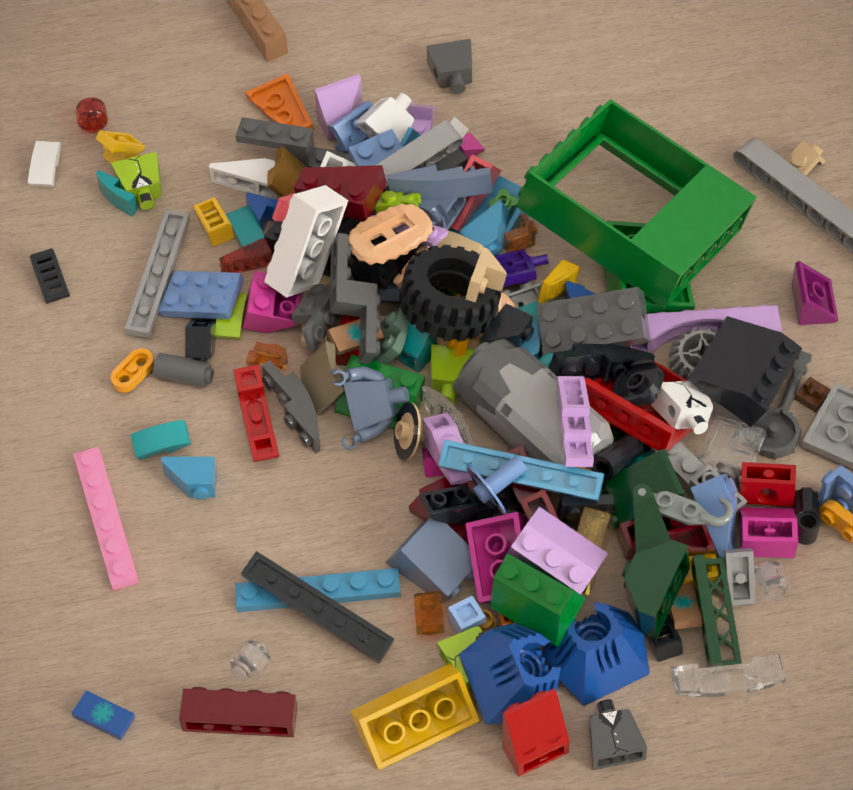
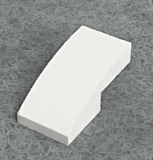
(44, 163)

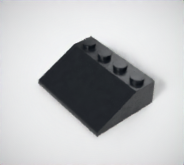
(745, 367)

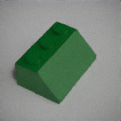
(399, 377)
(534, 599)

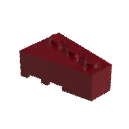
(357, 184)
(694, 536)

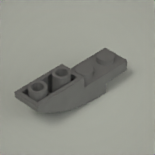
(296, 402)

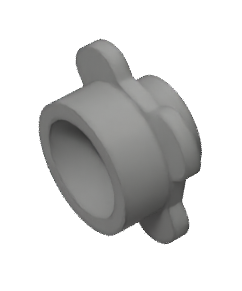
(731, 471)

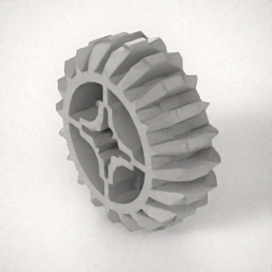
(688, 349)

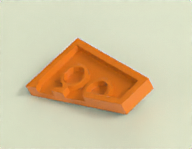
(280, 102)

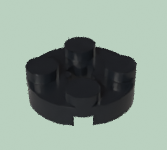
(640, 383)

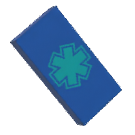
(103, 715)

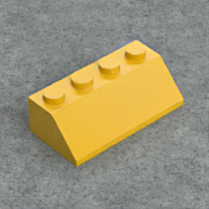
(415, 716)

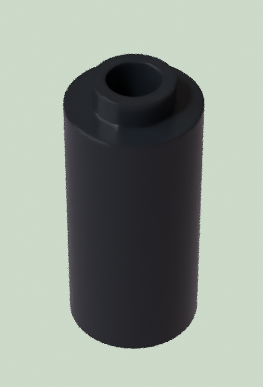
(617, 456)

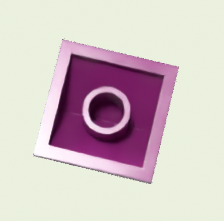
(813, 296)

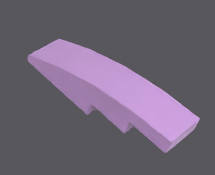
(575, 421)

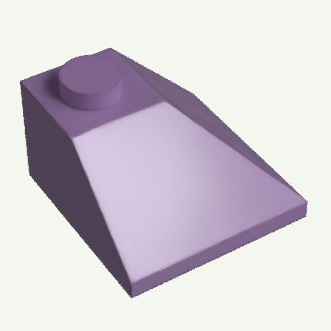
(336, 101)

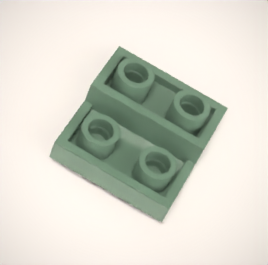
(394, 331)

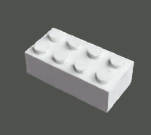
(305, 240)

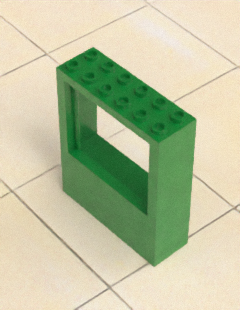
(677, 241)

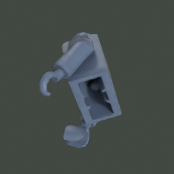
(444, 211)
(370, 401)

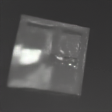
(731, 443)

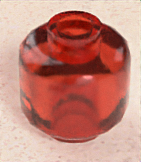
(91, 114)

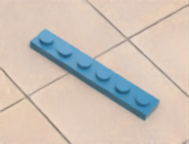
(539, 473)
(339, 587)

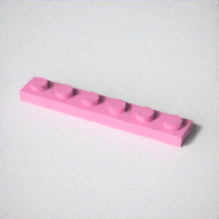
(106, 518)

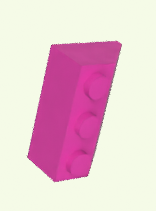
(488, 545)

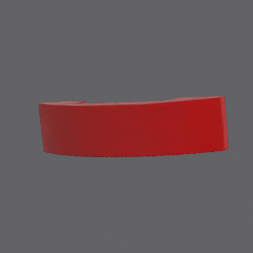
(255, 413)

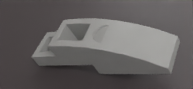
(692, 471)

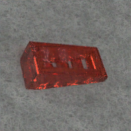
(248, 258)

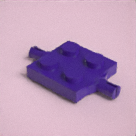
(520, 266)

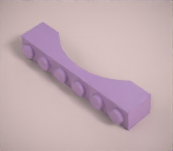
(668, 326)

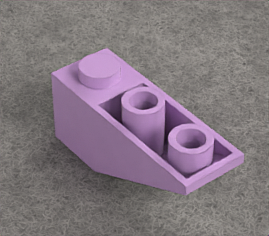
(436, 430)

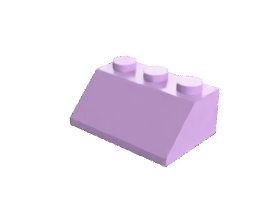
(558, 551)

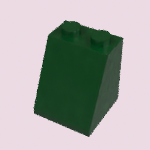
(653, 470)

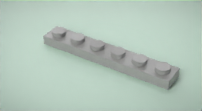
(157, 274)

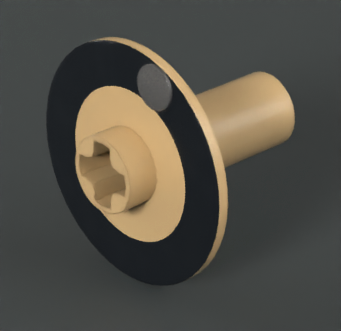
(408, 431)

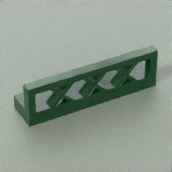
(707, 610)

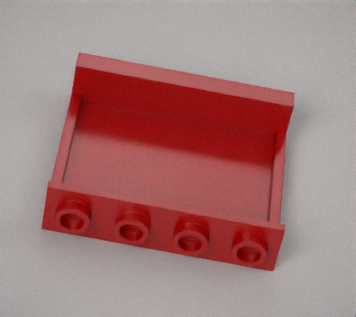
(640, 421)

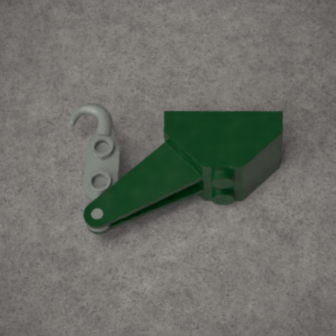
(659, 562)

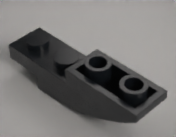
(596, 360)
(462, 505)

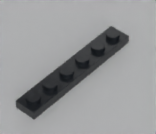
(317, 607)

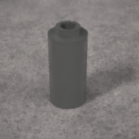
(183, 370)

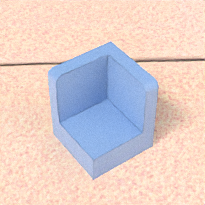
(465, 615)

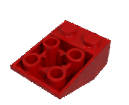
(534, 732)

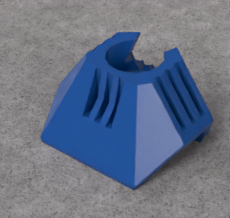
(600, 654)
(507, 669)

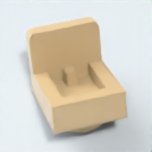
(805, 157)

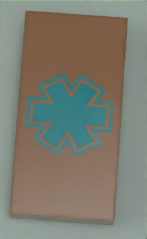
(347, 337)
(685, 610)

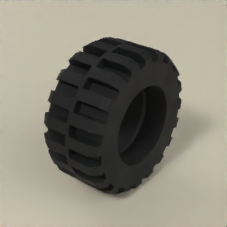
(439, 313)

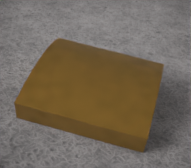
(284, 173)

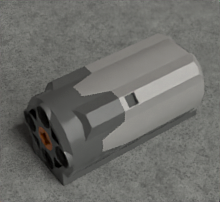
(520, 401)

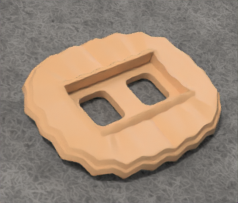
(382, 224)

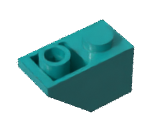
(416, 349)

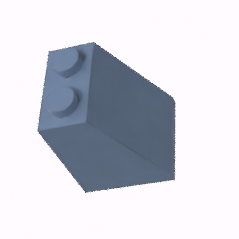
(434, 558)

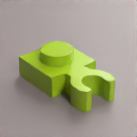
(393, 199)

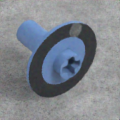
(488, 488)

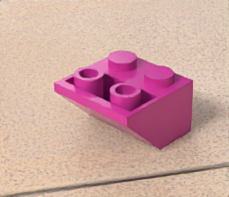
(267, 308)
(769, 531)

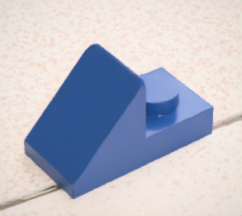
(262, 208)

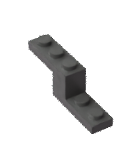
(295, 139)
(354, 299)

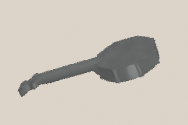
(781, 426)

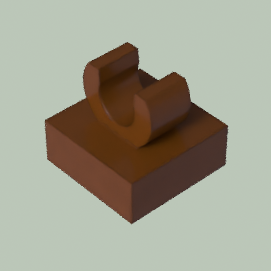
(812, 394)

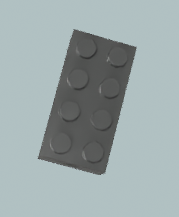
(598, 318)

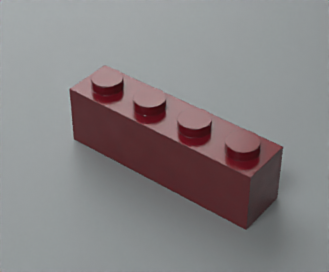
(238, 712)

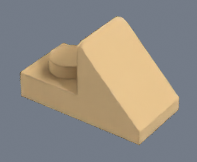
(486, 274)

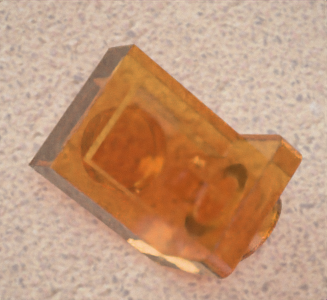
(521, 237)
(264, 352)
(429, 613)

